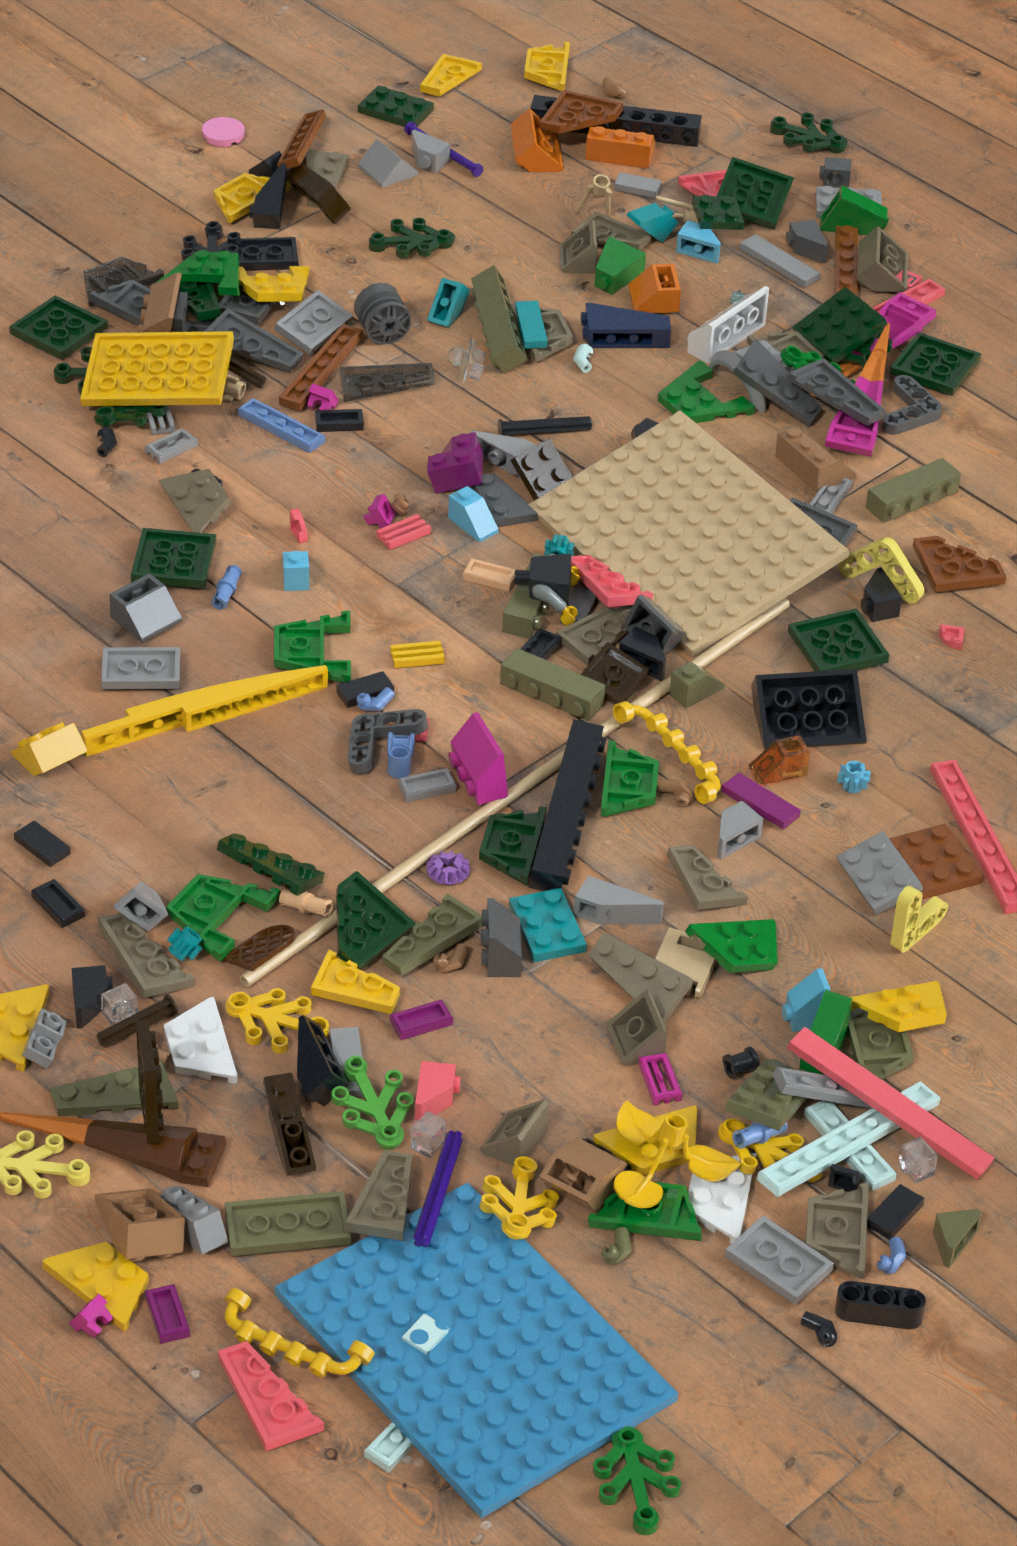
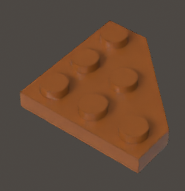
(578, 111)
(955, 567)

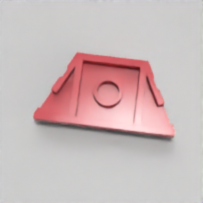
(702, 183)

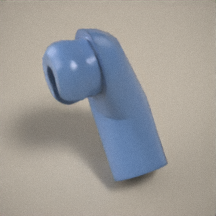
(377, 703)
(896, 1258)

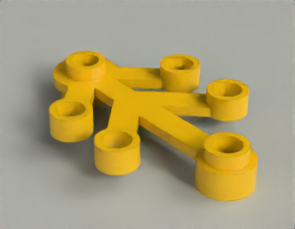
(243, 1007)
(766, 1152)
(516, 1224)

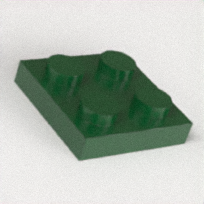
(718, 212)

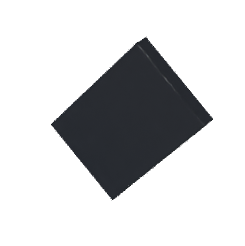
(268, 253)

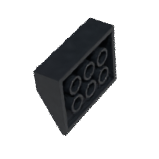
(816, 705)

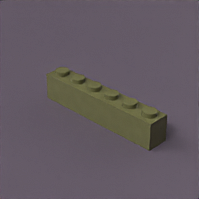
(498, 320)

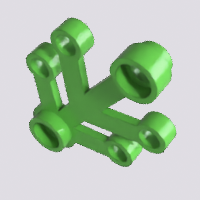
(373, 1105)

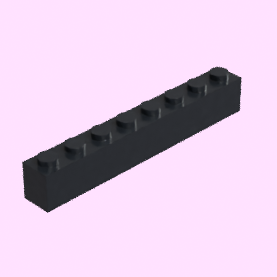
(567, 805)

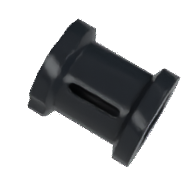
(740, 1062)

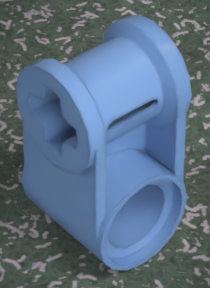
(400, 753)

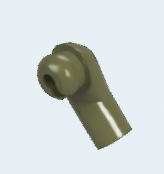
(621, 1249)

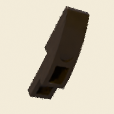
(288, 1124)

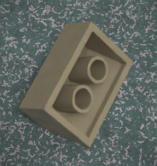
(880, 261)

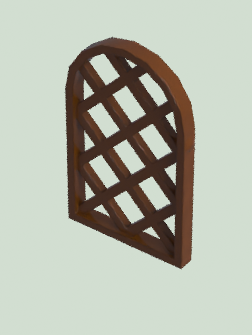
(252, 943)

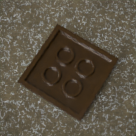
(149, 1081)

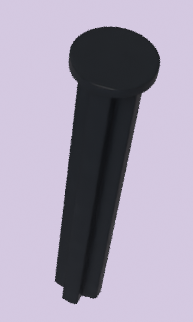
(544, 425)

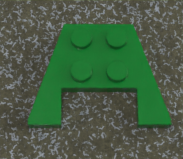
(211, 267)
(696, 401)
(302, 645)
(209, 902)

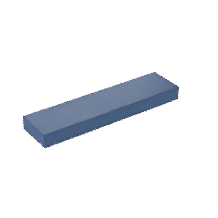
(281, 425)

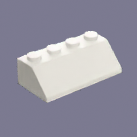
(729, 326)

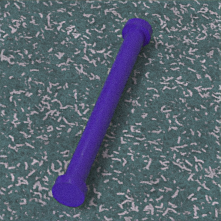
(476, 169)

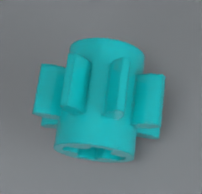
(559, 545)
(184, 943)

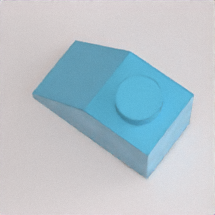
(698, 242)
(471, 514)
(295, 570)
(804, 1000)

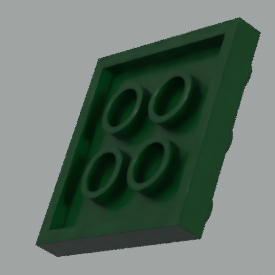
(757, 191)
(840, 325)
(58, 327)
(935, 363)
(174, 557)
(838, 642)

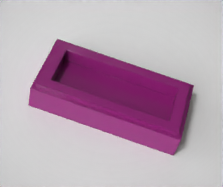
(421, 1019)
(167, 1313)

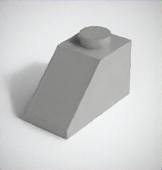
(429, 151)
(738, 828)
(142, 906)

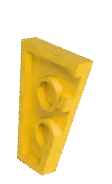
(448, 73)
(348, 984)

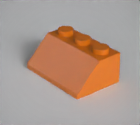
(535, 147)
(619, 147)

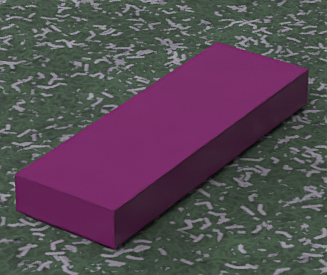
(761, 800)

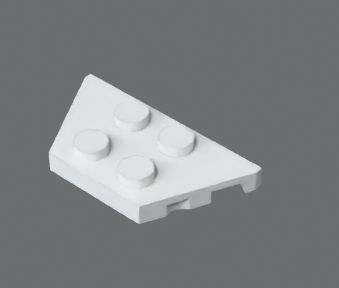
(200, 1044)
(721, 1203)

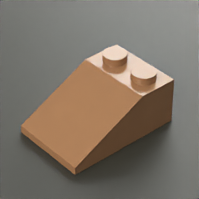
(141, 1223)

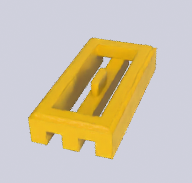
(417, 654)

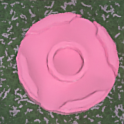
(223, 131)

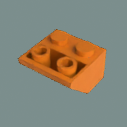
(656, 290)

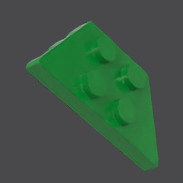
(628, 780)
(739, 944)
(669, 1218)

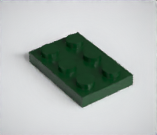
(395, 106)

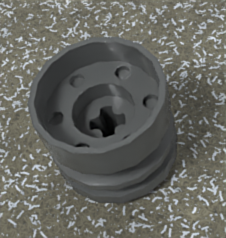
(382, 313)

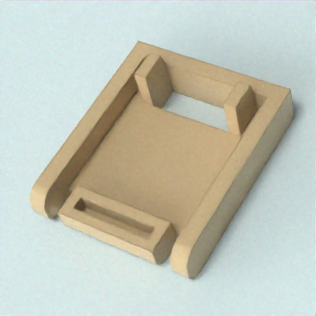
(687, 960)

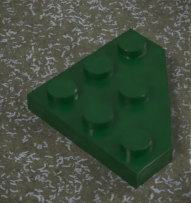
(366, 921)

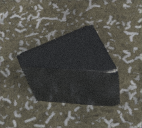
(844, 1178)

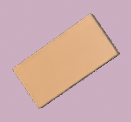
(489, 574)

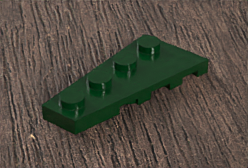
(201, 300)
(264, 861)

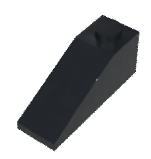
(270, 201)
(316, 1063)

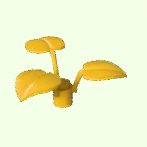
(637, 1128)

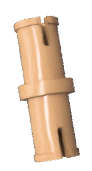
(306, 903)

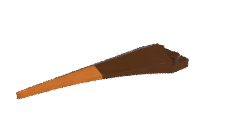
(179, 1155)

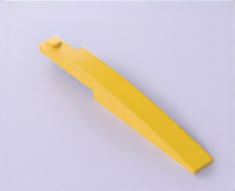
(204, 707)

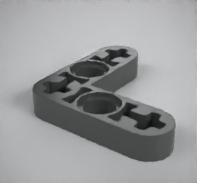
(925, 409)
(414, 722)

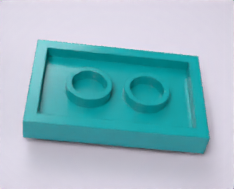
(548, 925)

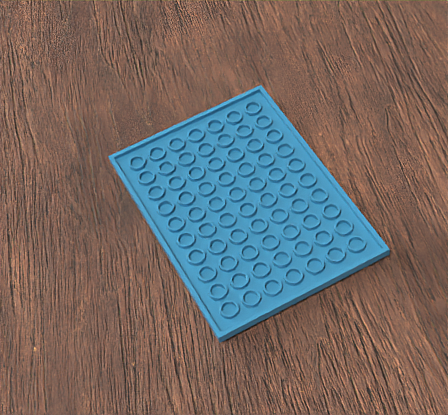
(517, 1380)

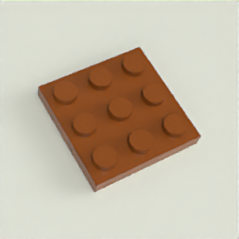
(937, 860)

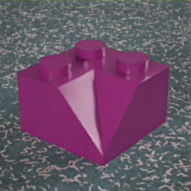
(457, 465)

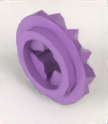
(448, 875)

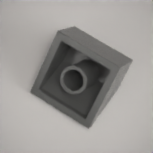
(651, 618)

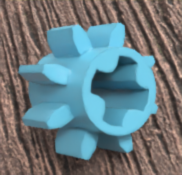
(853, 776)

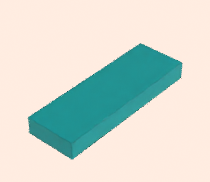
(531, 324)

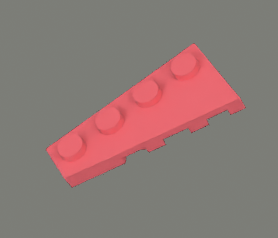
(606, 584)
(268, 1402)

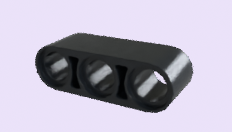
(880, 1305)

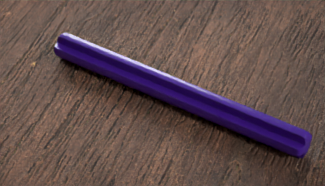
(437, 1189)

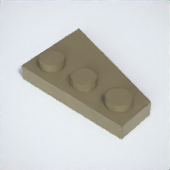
(609, 227)
(701, 881)

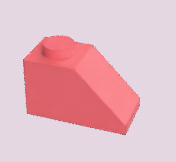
(436, 1088)

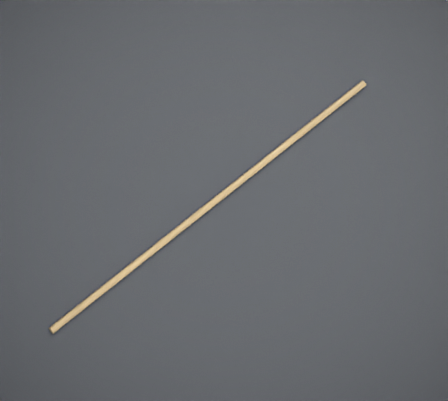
(514, 792)

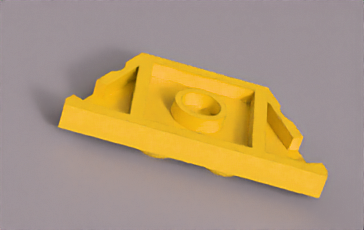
(548, 65)
(238, 194)
(905, 1006)
(17, 1018)
(642, 1156)
(103, 1272)

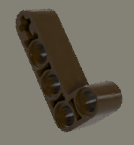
(318, 191)

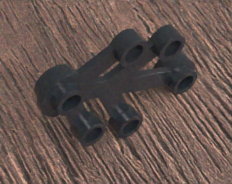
(213, 233)

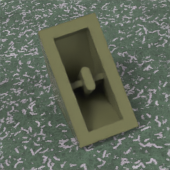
(954, 1232)

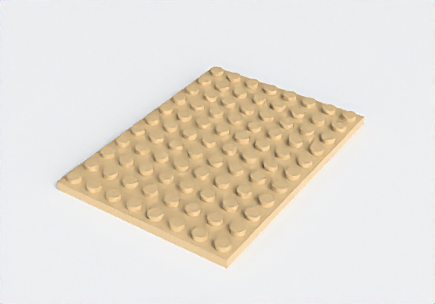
(691, 529)

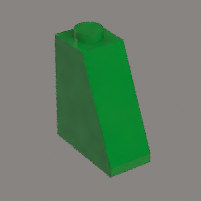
(855, 211)
(618, 266)
(830, 1023)

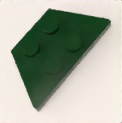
(512, 842)

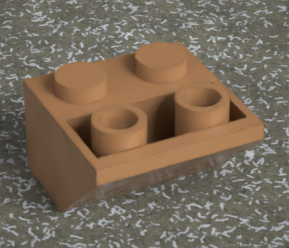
(582, 1173)

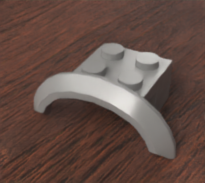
(731, 359)

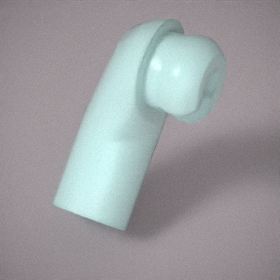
(580, 357)

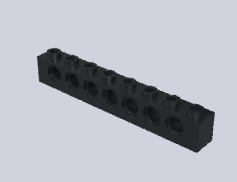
(664, 125)

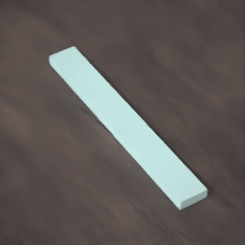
(838, 1144)

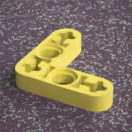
(887, 560)
(912, 920)

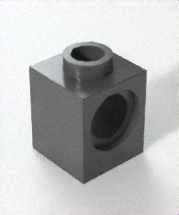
(838, 165)

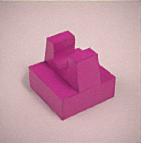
(322, 396)
(380, 512)
(89, 1313)

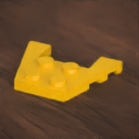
(276, 288)

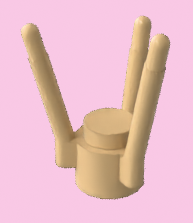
(599, 188)
(686, 215)
(233, 388)

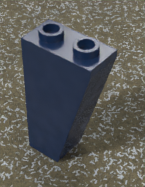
(624, 328)

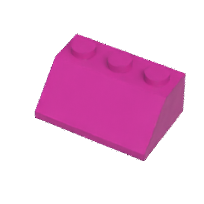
(479, 761)

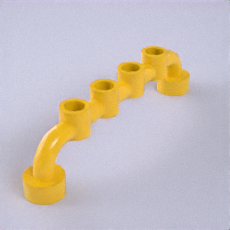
(704, 792)
(294, 1351)

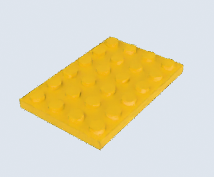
(157, 368)

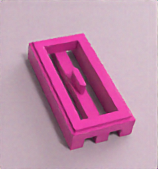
(664, 1095)

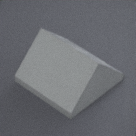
(385, 165)

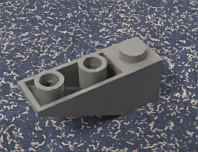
(501, 449)
(612, 904)
(203, 1221)

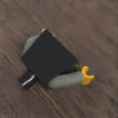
(551, 582)

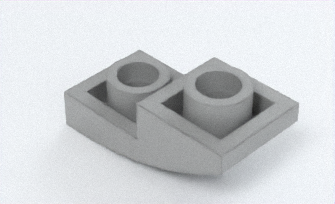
(44, 1037)

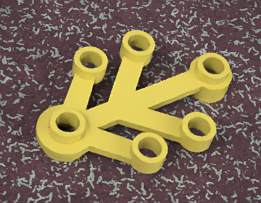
(76, 1172)

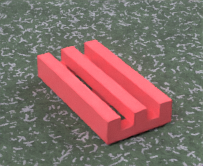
(403, 531)

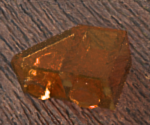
(781, 761)

